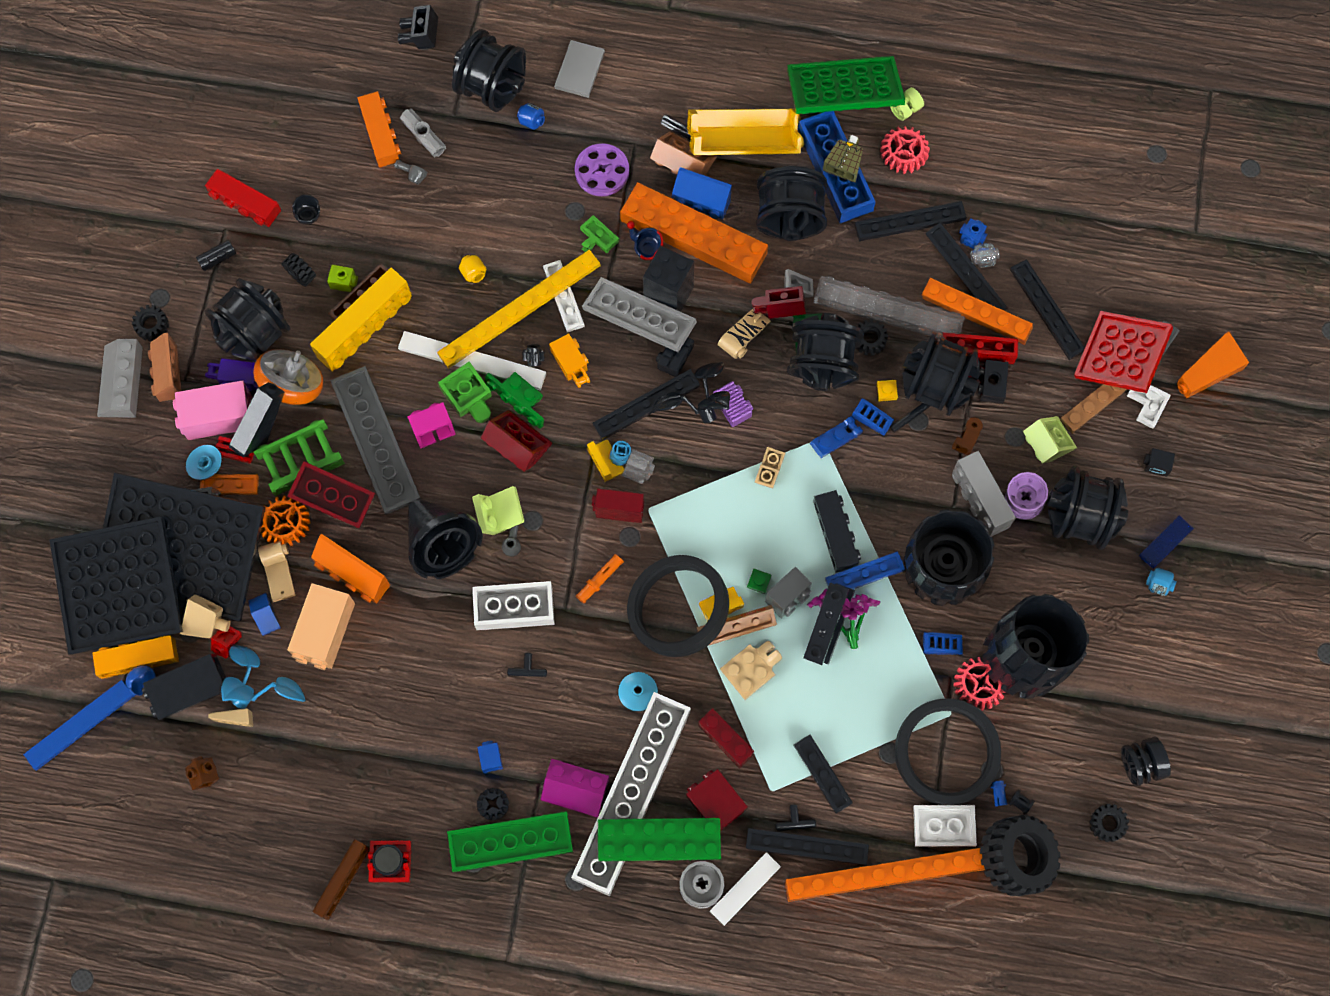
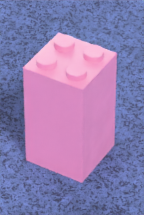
(211, 409)

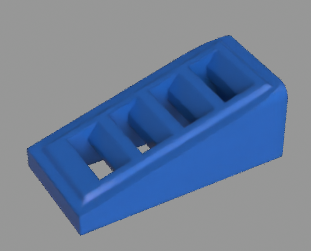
(869, 422)
(942, 651)

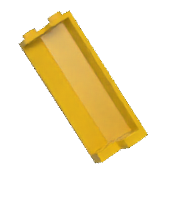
(744, 131)

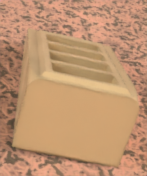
(237, 717)

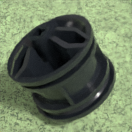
(489, 70)
(791, 203)
(247, 320)
(825, 352)
(941, 373)
(1087, 507)

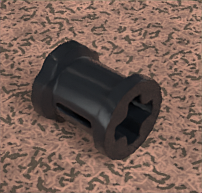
(1021, 802)

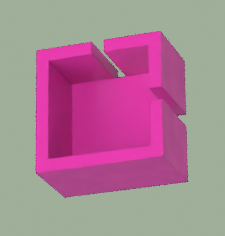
(428, 420)

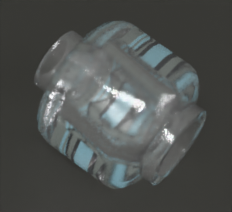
(984, 255)

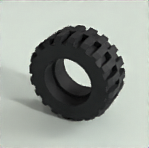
(1040, 849)

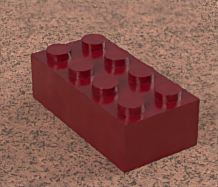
(331, 494)

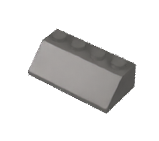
(120, 379)

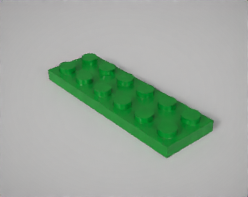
(659, 839)
(509, 841)

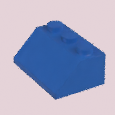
(702, 193)

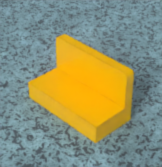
(600, 456)
(735, 603)

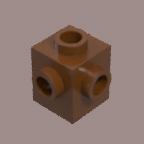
(201, 773)

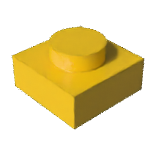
(887, 390)

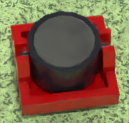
(389, 861)

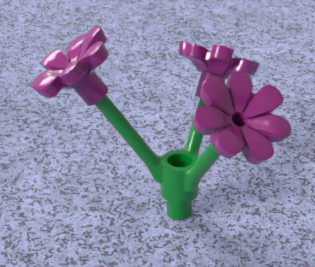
(850, 610)

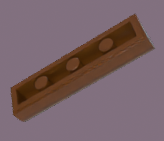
(357, 291)
(341, 879)

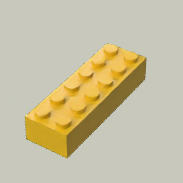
(361, 319)

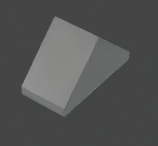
(795, 279)

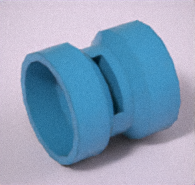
(620, 457)

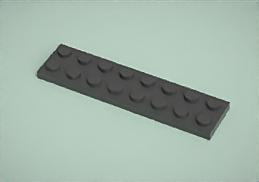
(375, 440)

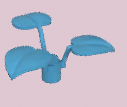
(241, 693)

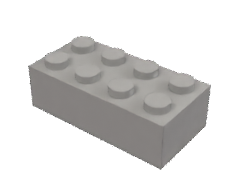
(983, 493)

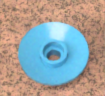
(203, 462)
(636, 701)

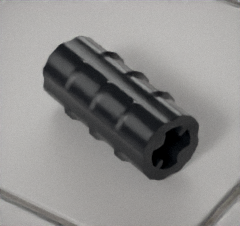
(216, 255)

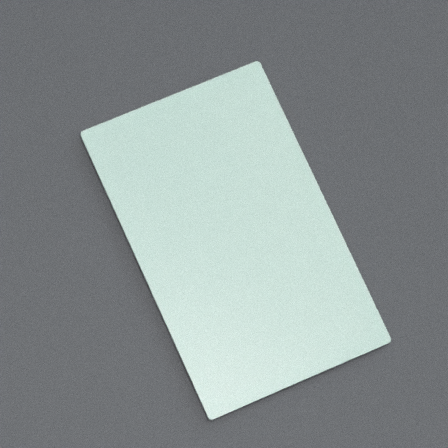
(842, 704)

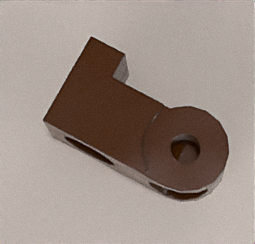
(971, 432)

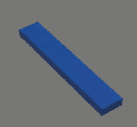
(78, 725)

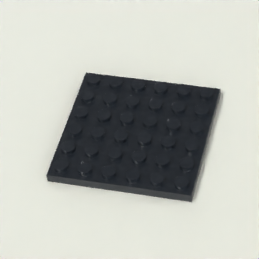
(116, 585)

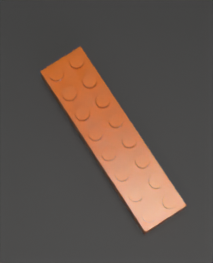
(695, 233)

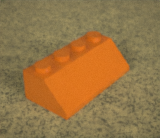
(349, 569)

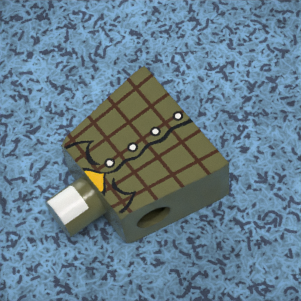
(844, 159)

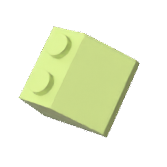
(1049, 439)

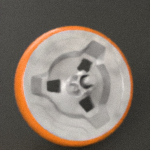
(292, 369)

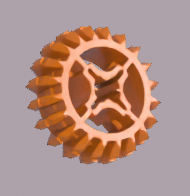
(291, 508)

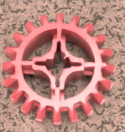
(901, 158)
(974, 679)

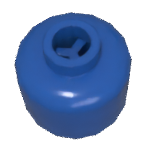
(531, 116)

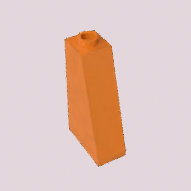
(1215, 365)

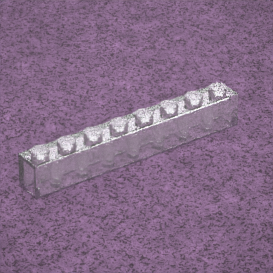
(886, 308)

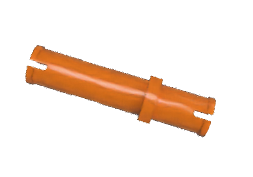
(593, 585)

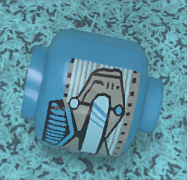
(1161, 581)

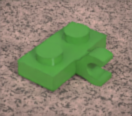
(598, 235)

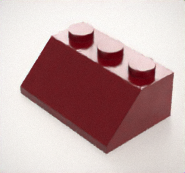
(515, 440)

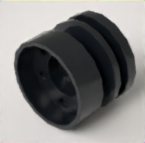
(1145, 761)

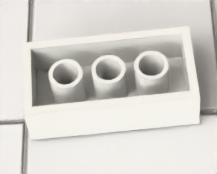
(513, 605)

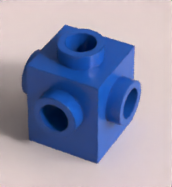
(973, 233)

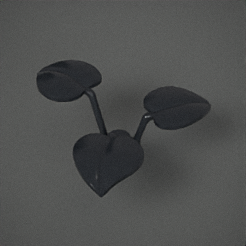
(706, 407)

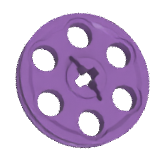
(599, 176)

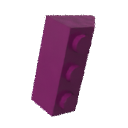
(574, 788)

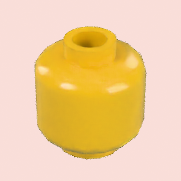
(472, 268)

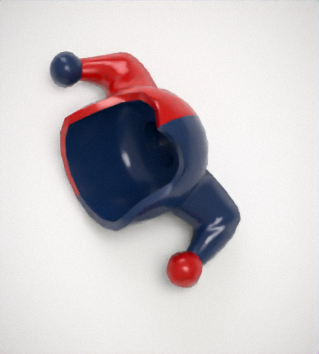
(645, 241)

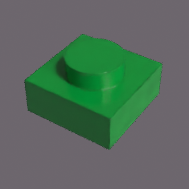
(759, 581)

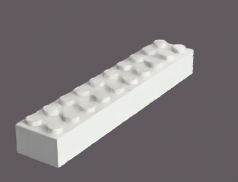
(634, 784)

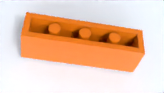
(378, 129)

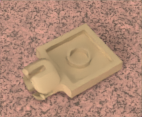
(751, 668)

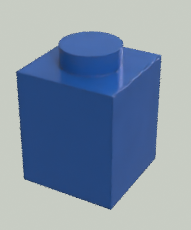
(490, 757)

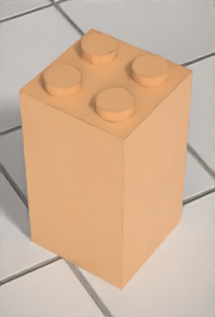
(321, 627)

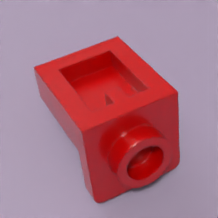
(223, 641)

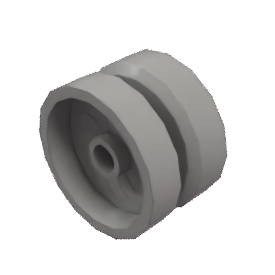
(701, 872)

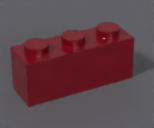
(726, 738)

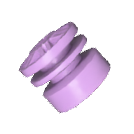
(1030, 486)

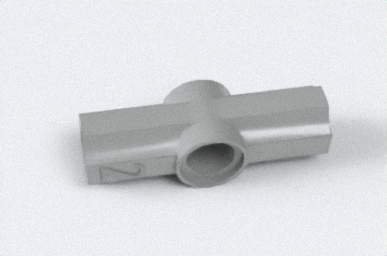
(417, 125)

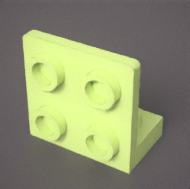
(498, 511)

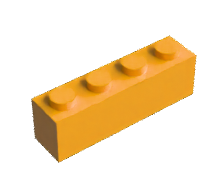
(125, 657)

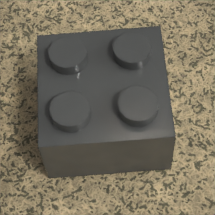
(788, 593)

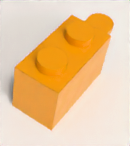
(570, 359)

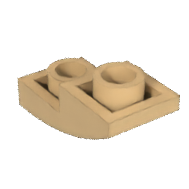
(770, 467)

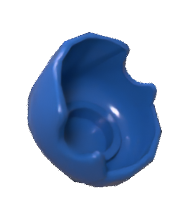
(137, 677)

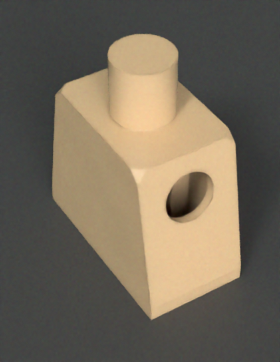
(203, 618)

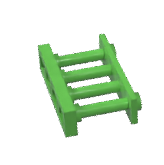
(281, 484)

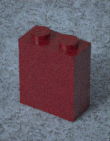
(618, 505)
(716, 799)

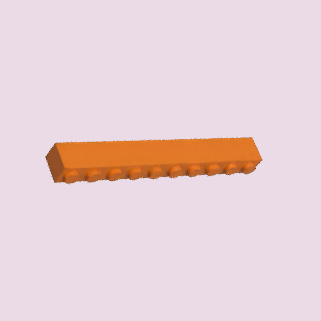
(883, 875)

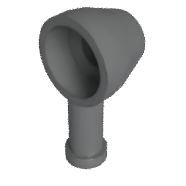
(416, 174)
(513, 551)

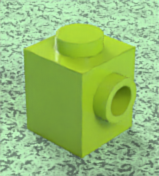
(342, 278)

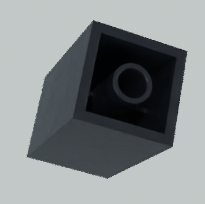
(669, 278)
(184, 686)

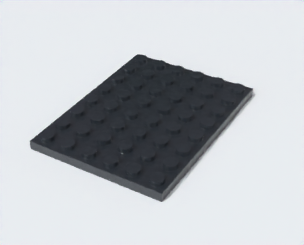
(207, 536)

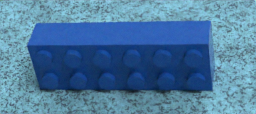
(846, 197)

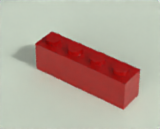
(243, 198)
(988, 347)

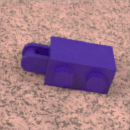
(232, 371)

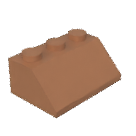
(675, 152)
(164, 368)

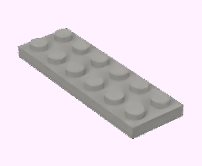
(639, 314)

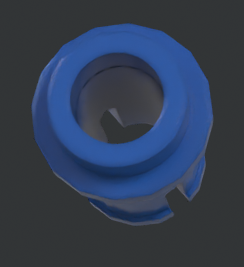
(999, 793)

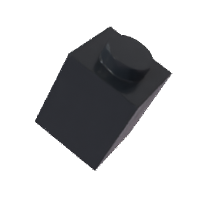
(1159, 462)

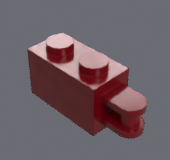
(781, 302)

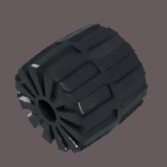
(953, 537)
(1036, 646)

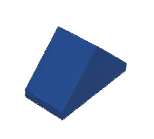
(264, 614)

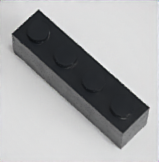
(836, 531)

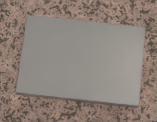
(579, 68)

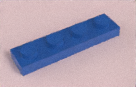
(868, 572)

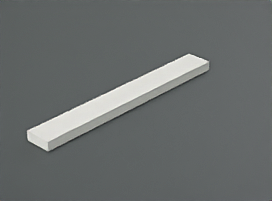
(481, 362)

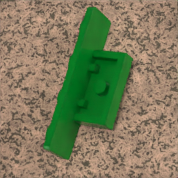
(518, 394)

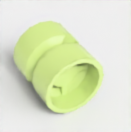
(913, 103)

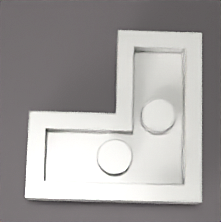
(1153, 405)

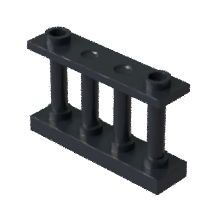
(828, 624)

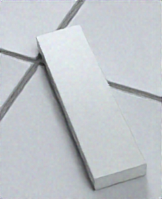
(565, 301)
(745, 888)

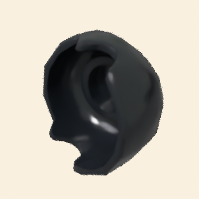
(306, 209)

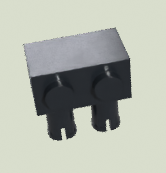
(422, 26)

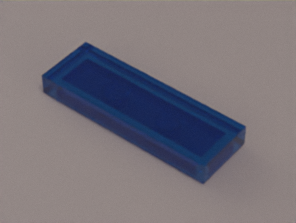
(1166, 542)

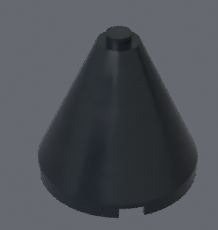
(440, 539)

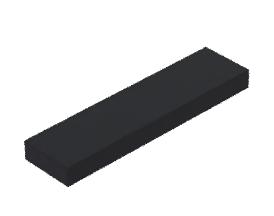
(822, 774)

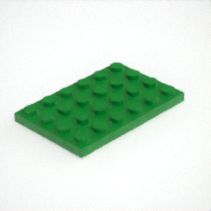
(845, 85)

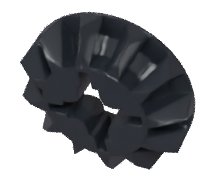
(493, 813)

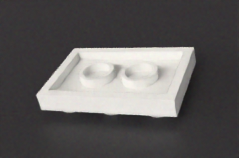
(944, 826)

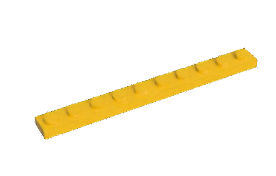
(518, 309)

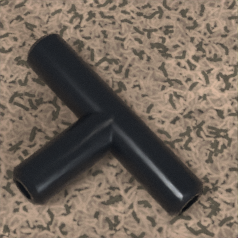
(527, 671)
(795, 823)

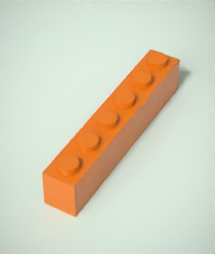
(977, 311)

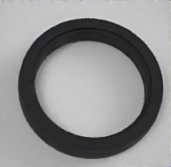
(650, 577)
(992, 742)

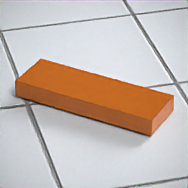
(233, 484)

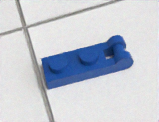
(835, 437)

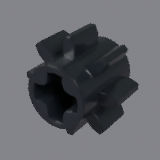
(533, 355)

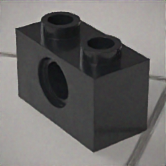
(993, 392)

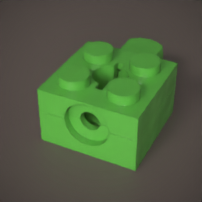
(467, 393)

